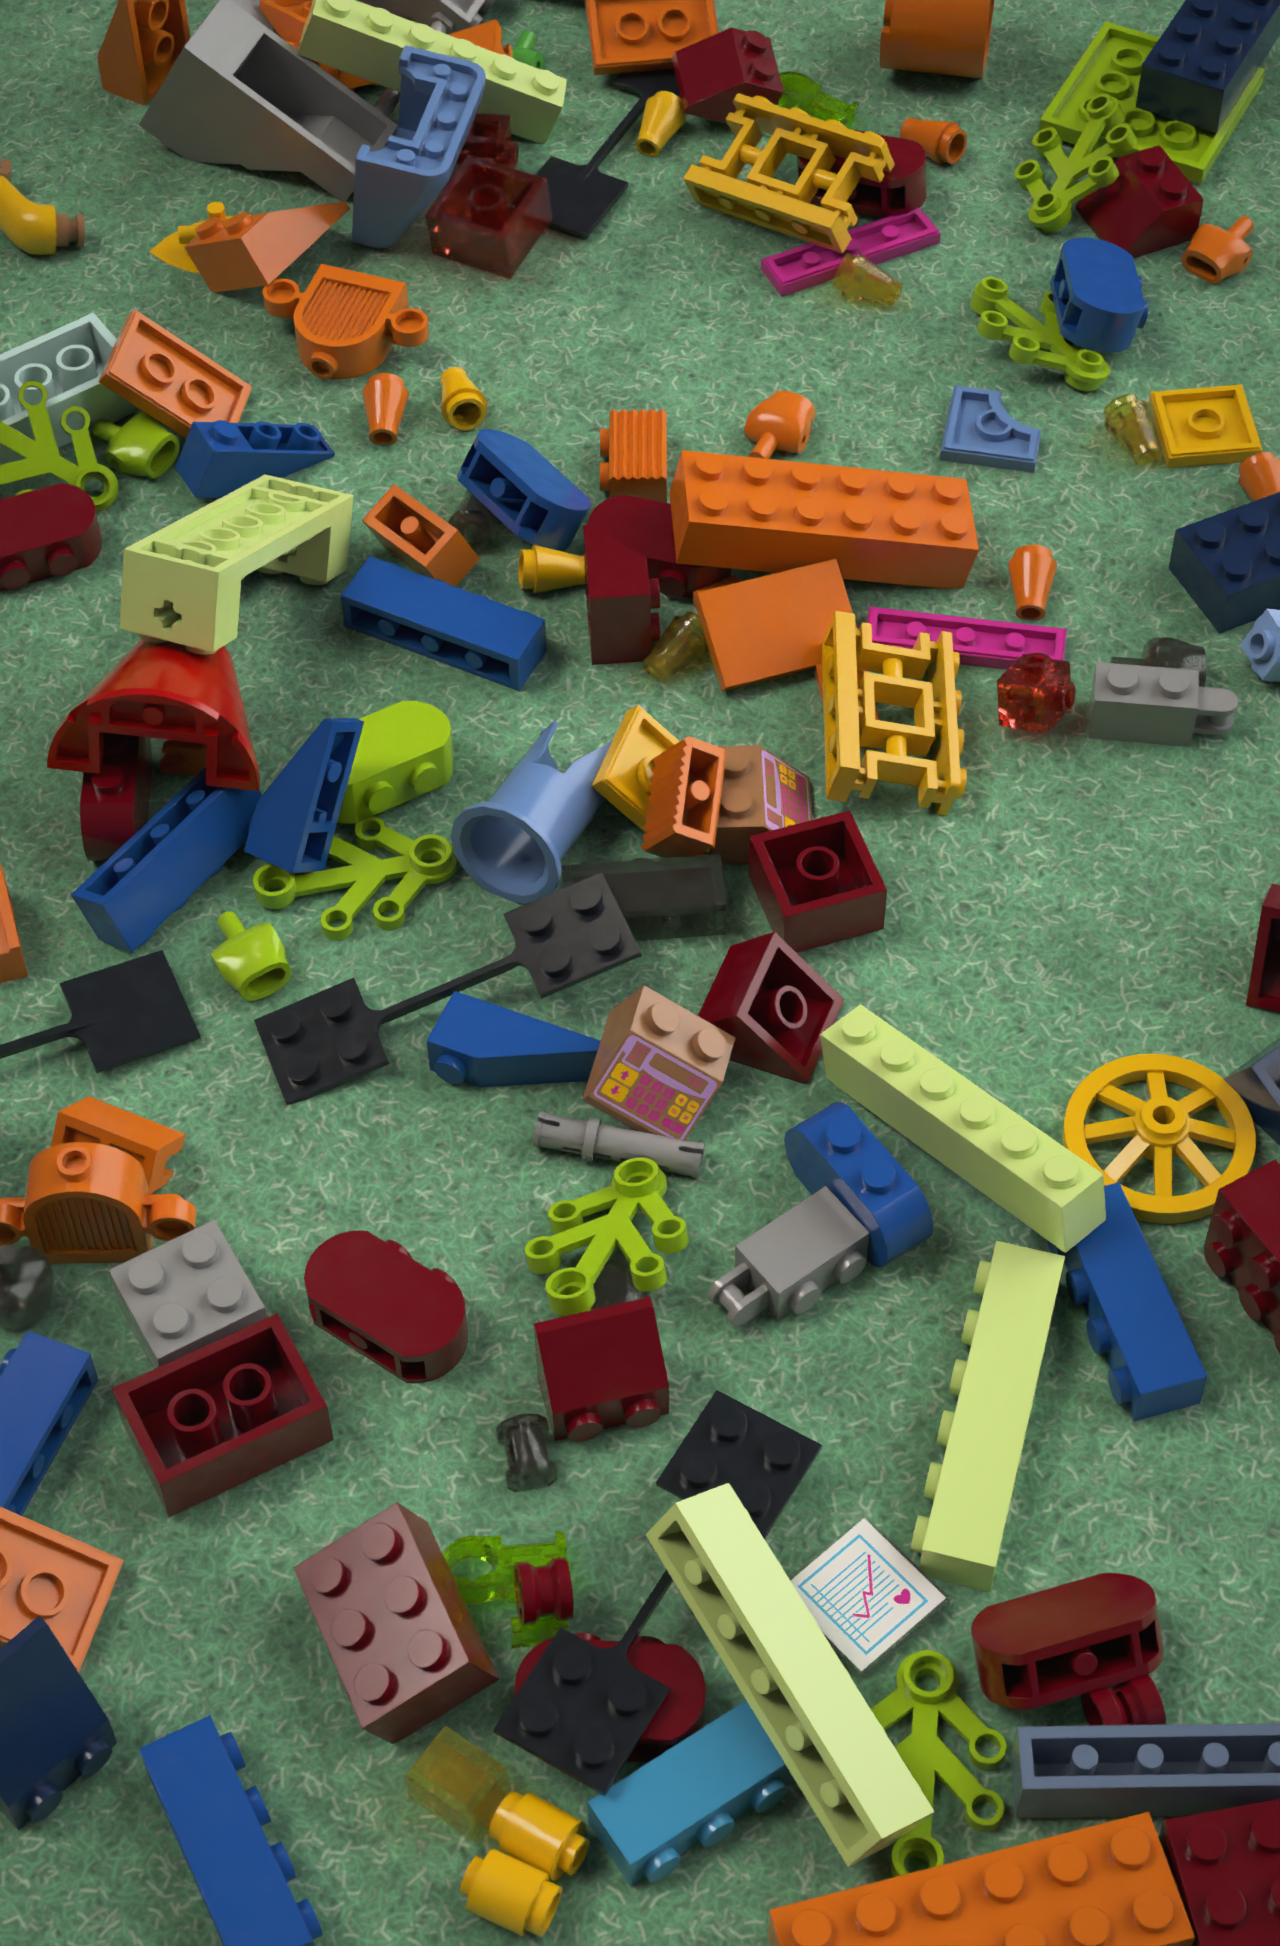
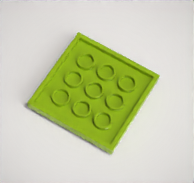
(1114, 67)

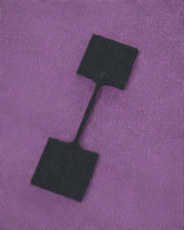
(582, 193)
(121, 1013)
(336, 1035)
(587, 1702)

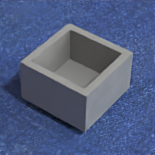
(185, 1294)

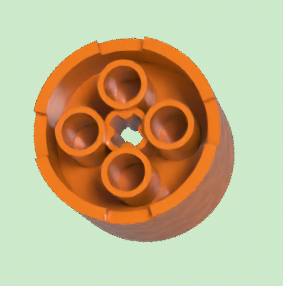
(937, 36)

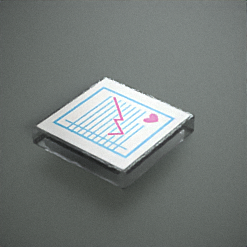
(867, 1597)

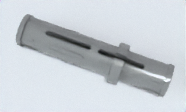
(617, 1144)

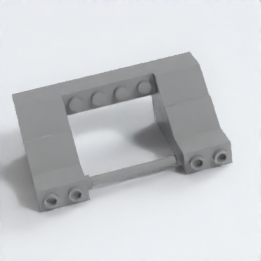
(259, 104)

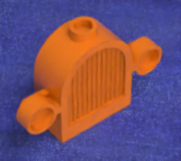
(346, 320)
(91, 1207)

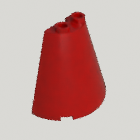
(168, 696)

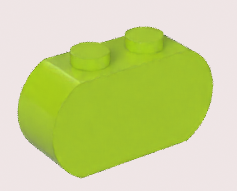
(397, 758)

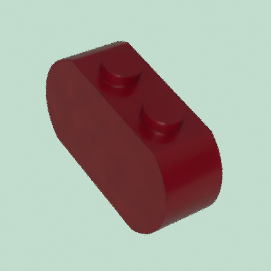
(898, 191)
(648, 530)
(46, 534)
(118, 798)
(387, 1305)
(1067, 1640)
(668, 1663)

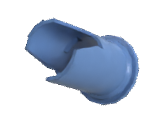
(529, 823)

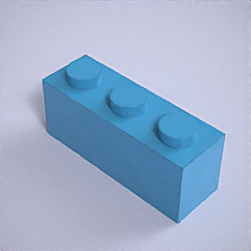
(689, 1795)

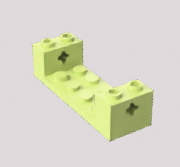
(189, 575)

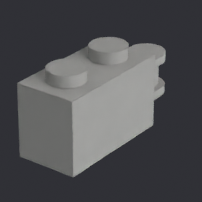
(1156, 705)
(793, 1260)

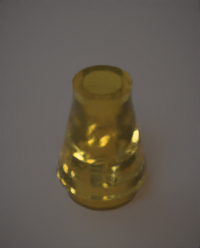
(865, 281)
(1132, 428)
(677, 648)

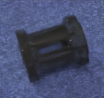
(526, 1452)

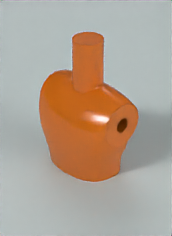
(1219, 252)
(780, 424)

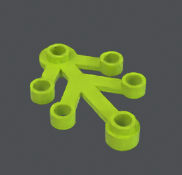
(1053, 208)
(991, 300)
(43, 454)
(364, 875)
(635, 1186)
(928, 1756)

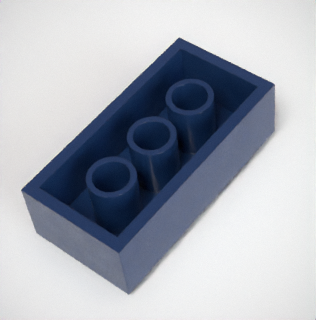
(1207, 59)
(1231, 562)

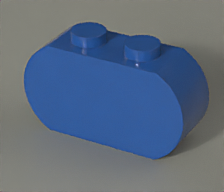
(1098, 295)
(523, 490)
(855, 1166)

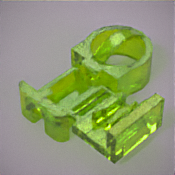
(813, 100)
(494, 1584)

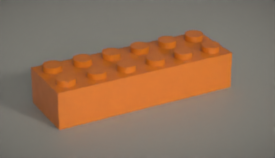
(805, 513)
(1061, 1890)

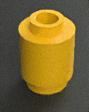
(539, 1834)
(510, 1893)

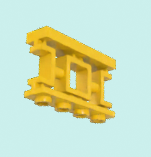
(778, 203)
(852, 722)

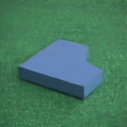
(985, 434)

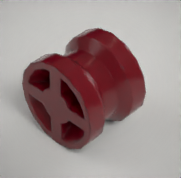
(543, 1591)

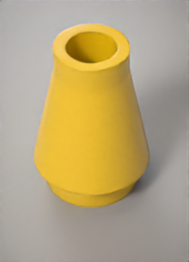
(660, 121)
(461, 400)
(549, 569)

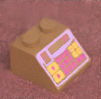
(757, 797)
(657, 1065)

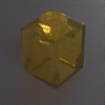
(458, 1783)

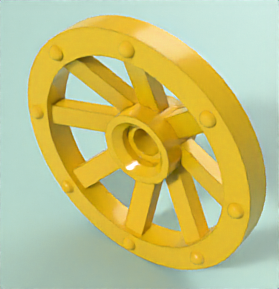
(1165, 1140)

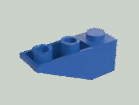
(229, 455)

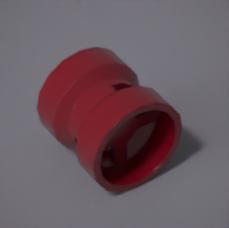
(1125, 1704)

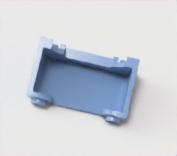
(435, 117)

